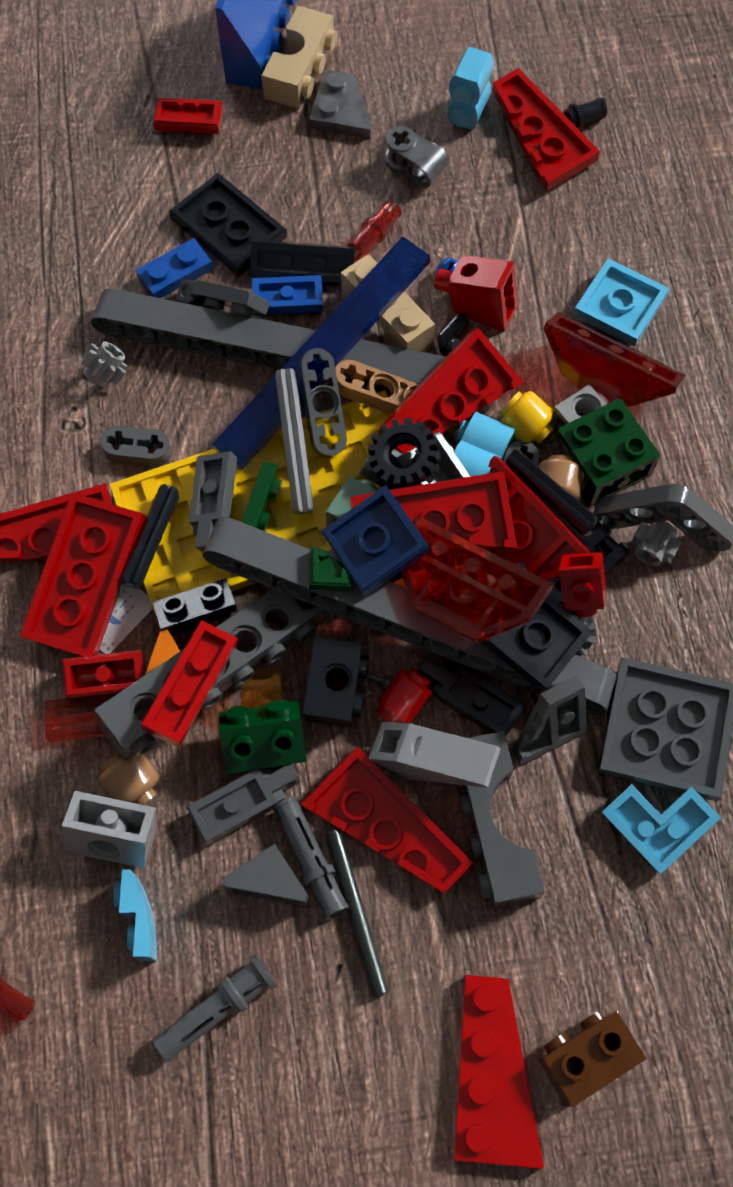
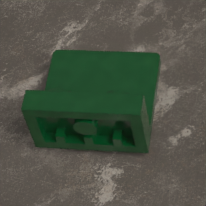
(609, 450)

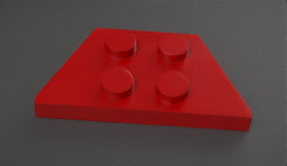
(538, 531)

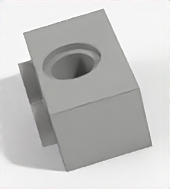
(109, 829)

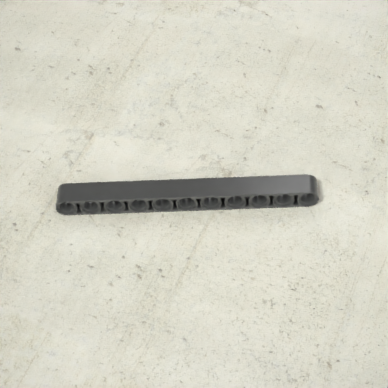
(238, 336)
(387, 609)

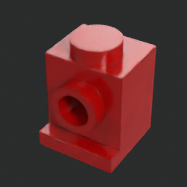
(583, 572)

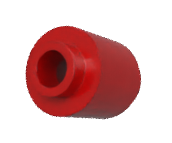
(404, 696)

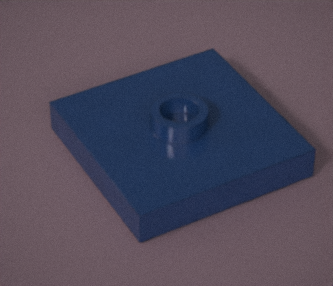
(375, 541)

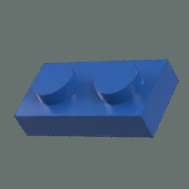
(165, 272)
(290, 294)

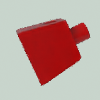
(481, 290)

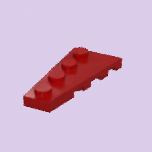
(377, 813)

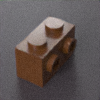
(591, 1057)

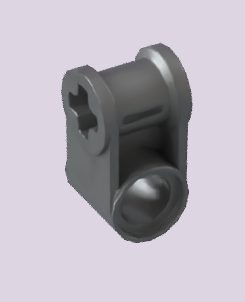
(417, 159)

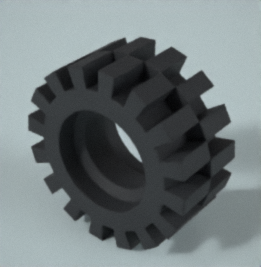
(404, 434)

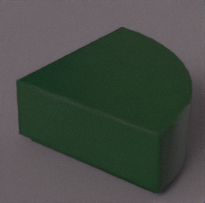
(326, 572)

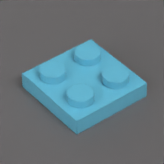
(621, 302)

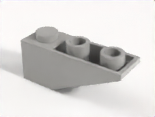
(433, 755)

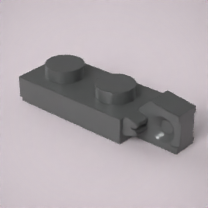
(218, 296)
(211, 494)
(241, 801)

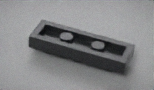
(300, 259)

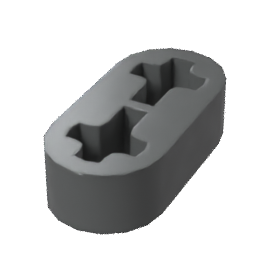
(136, 446)

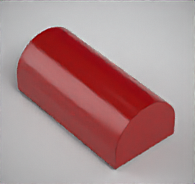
(102, 673)

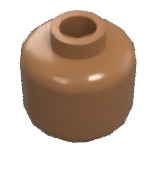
(565, 473)
(129, 778)

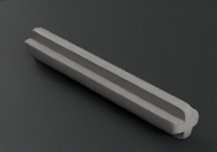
(294, 441)

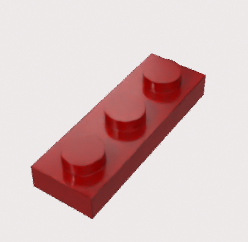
(189, 684)

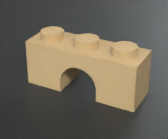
(291, 77)
(404, 322)

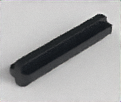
(551, 492)
(149, 536)

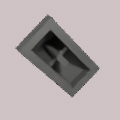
(267, 878)

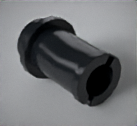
(586, 112)

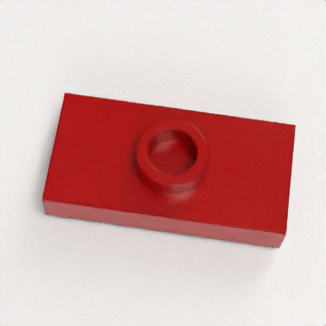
(188, 115)

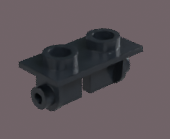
(183, 609)

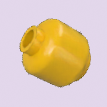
(529, 417)

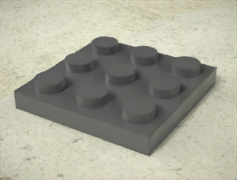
(668, 729)

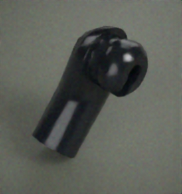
(449, 335)

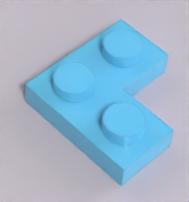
(665, 835)

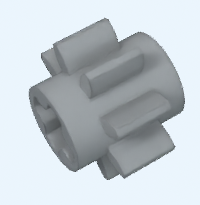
(104, 364)
(655, 543)

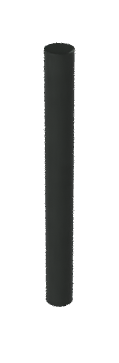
(357, 913)

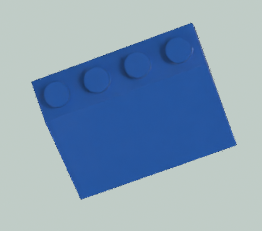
(249, 37)

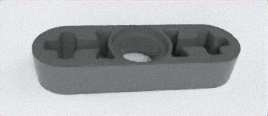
(309, 377)

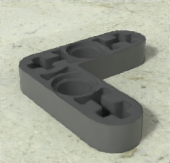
(670, 503)

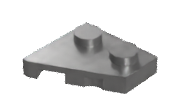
(340, 106)

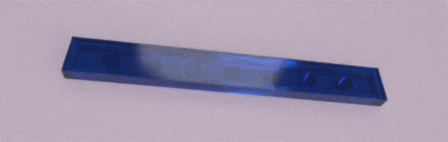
(337, 336)

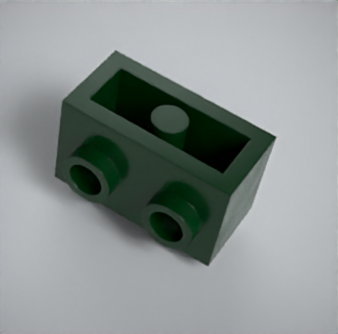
(262, 736)

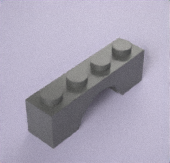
(509, 871)

